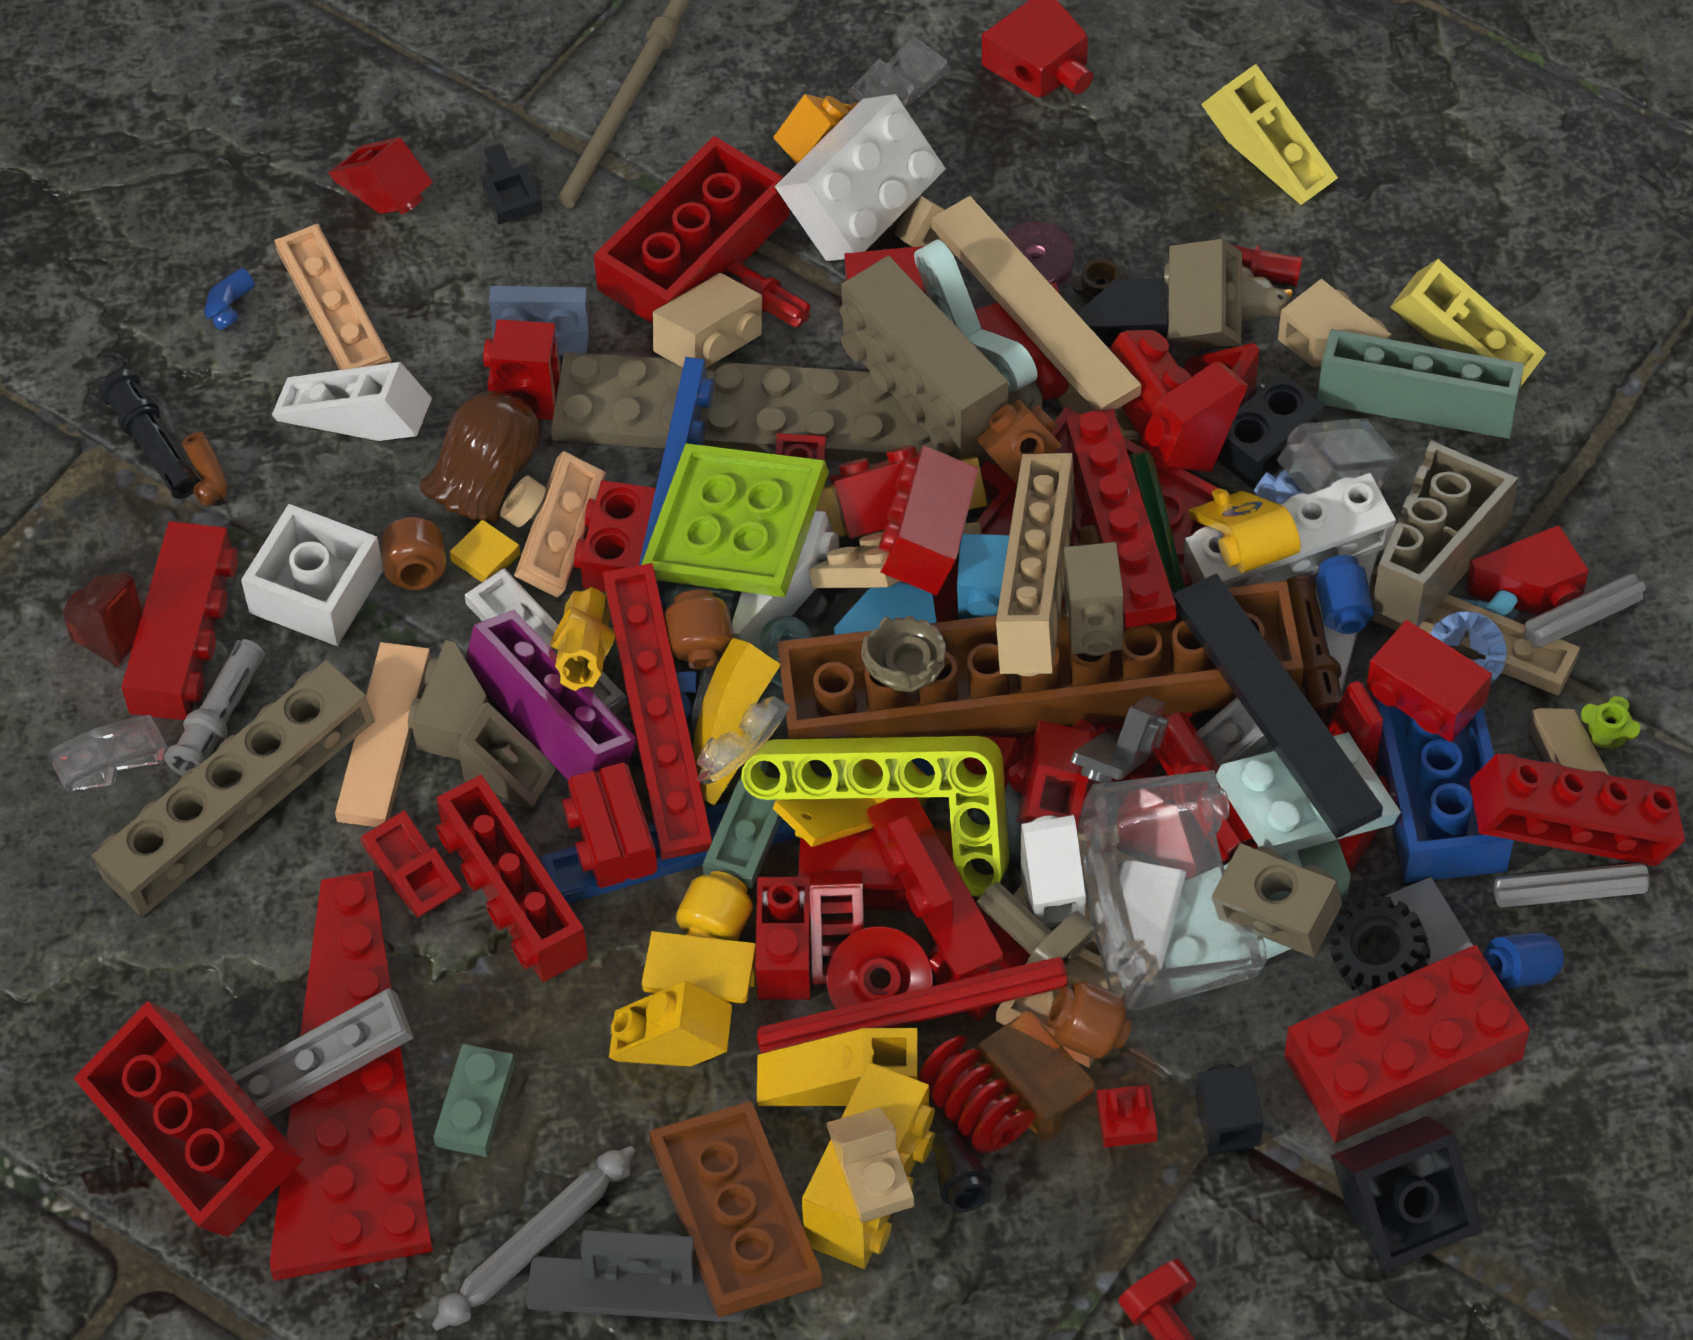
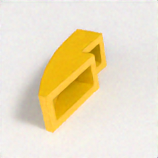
(734, 686)

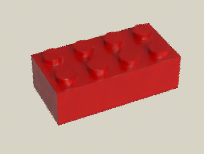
(691, 229)
(1406, 1043)
(187, 1119)

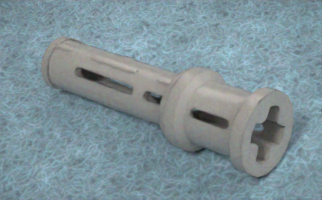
(207, 726)

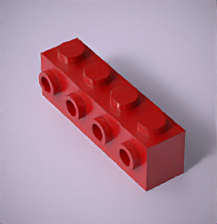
(1576, 809)
(511, 878)

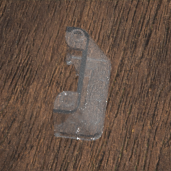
(1150, 885)

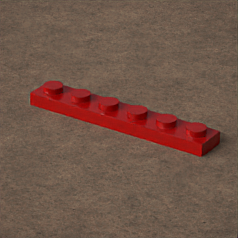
(1120, 515)
(657, 711)

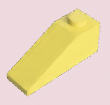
(1269, 135)
(1462, 320)

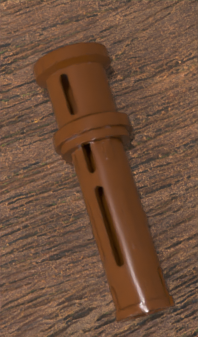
(1319, 668)

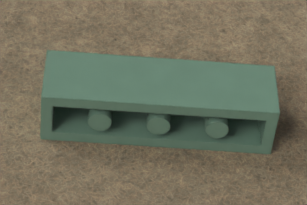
(1420, 383)

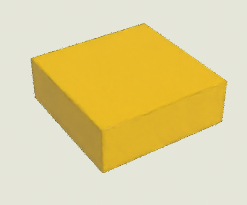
(484, 552)

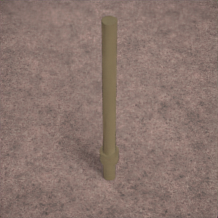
(660, 37)

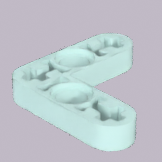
(948, 292)

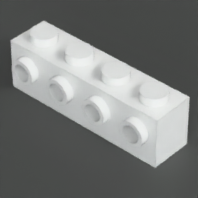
(1330, 522)

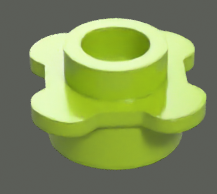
(1607, 734)

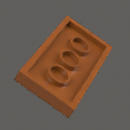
(735, 1209)

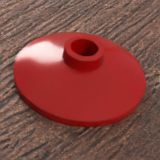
(871, 949)

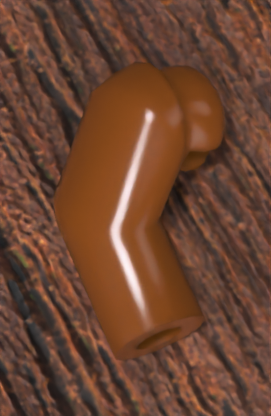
(205, 461)

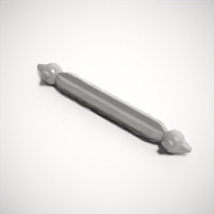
(533, 1238)

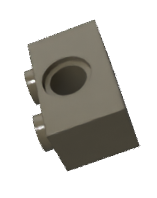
(1294, 922)

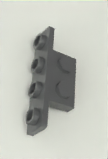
(1119, 753)
(625, 1277)

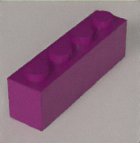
(522, 679)

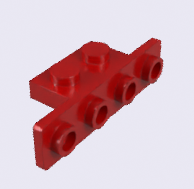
(934, 886)

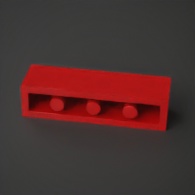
(179, 621)

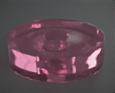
(1050, 244)

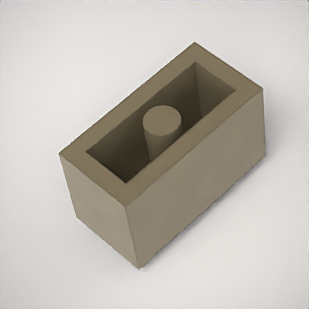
(1204, 294)

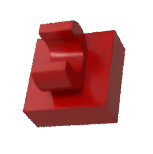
(1126, 1116)

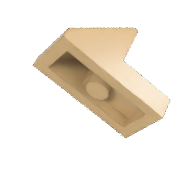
(871, 1163)

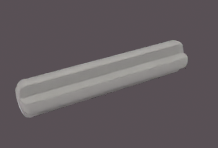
(1584, 610)
(1571, 884)

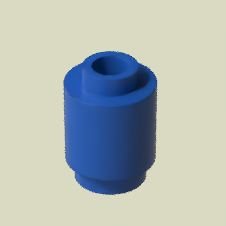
(1344, 594)
(1524, 959)

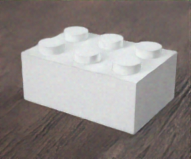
(860, 177)

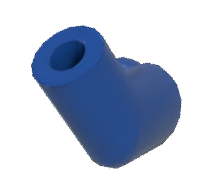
(225, 293)

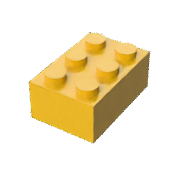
(827, 1203)

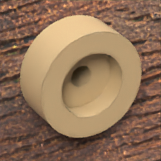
(523, 501)

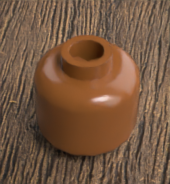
(413, 553)
(698, 628)
(1089, 1019)

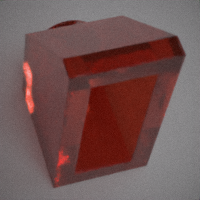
(105, 616)

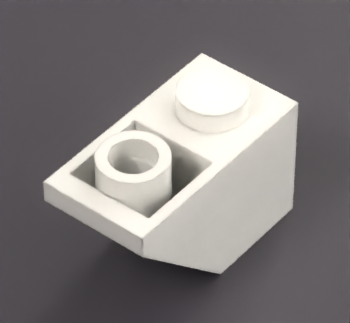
(1052, 869)

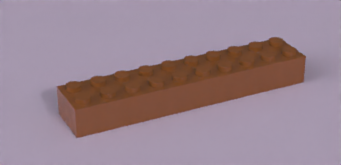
(839, 698)

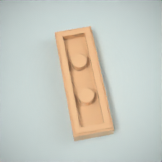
(559, 524)

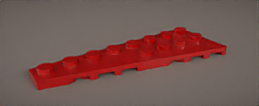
(360, 1172)

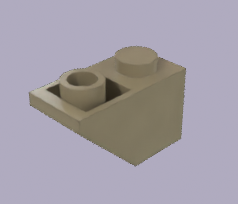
(447, 703)

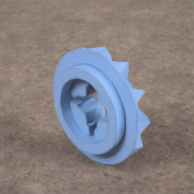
(1484, 638)

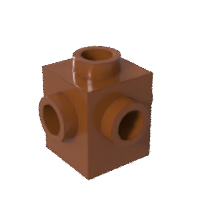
(1015, 432)

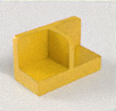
(712, 964)

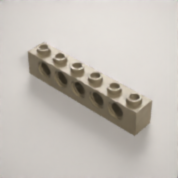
(227, 812)

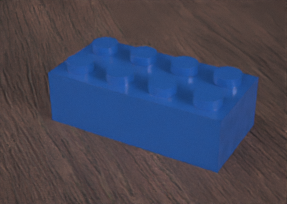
(1433, 791)

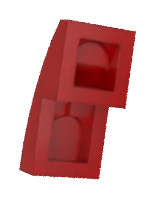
(410, 864)

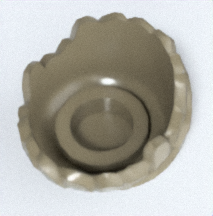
(904, 653)

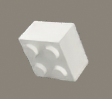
(312, 574)

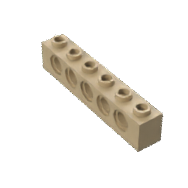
(1035, 565)

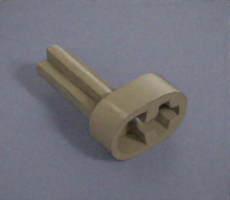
(1026, 929)

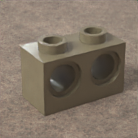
(1093, 598)

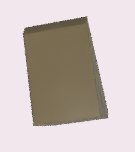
(504, 758)

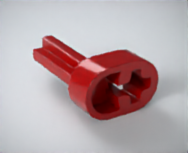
(1152, 1299)

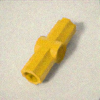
(583, 639)

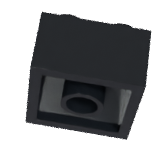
(1407, 1192)

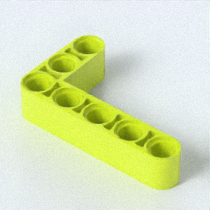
(900, 781)

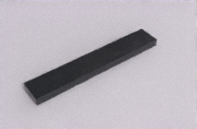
(1277, 706)

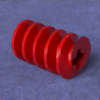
(970, 1099)

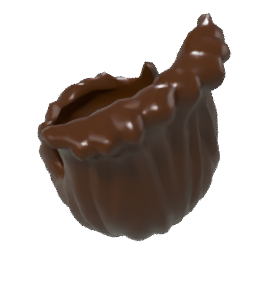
(481, 453)

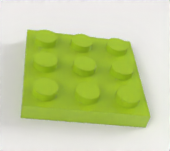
(735, 519)

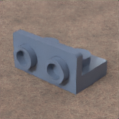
(558, 305)

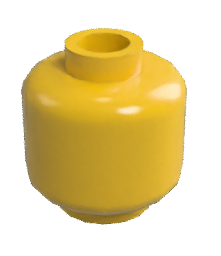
(715, 907)

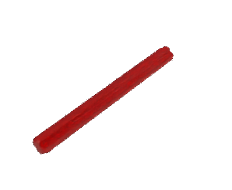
(919, 1004)

